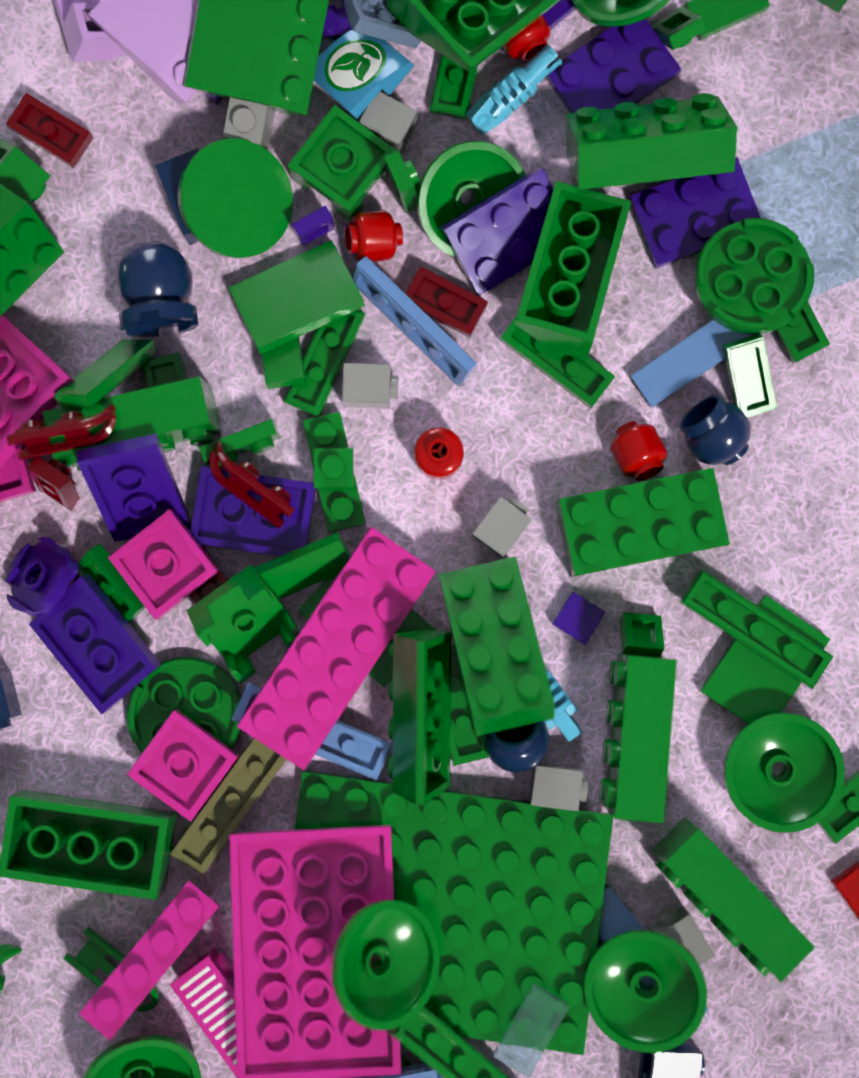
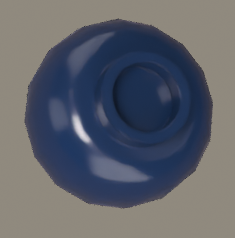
(716, 431)
(518, 747)

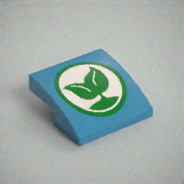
(358, 69)

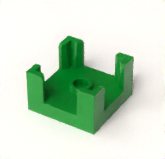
(341, 162)
(242, 619)

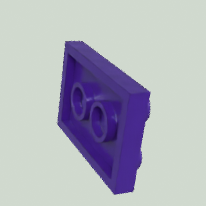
(614, 68)
(687, 211)
(501, 232)
(131, 484)
(231, 524)
(95, 644)

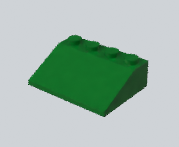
(467, 28)
(257, 51)

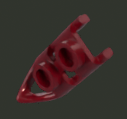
(71, 425)
(244, 478)

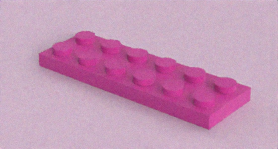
(336, 648)

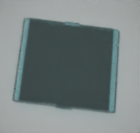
(816, 195)

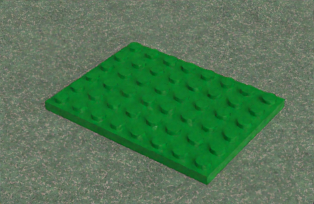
(502, 885)

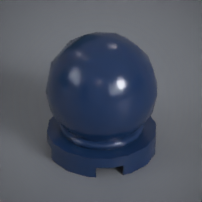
(155, 288)

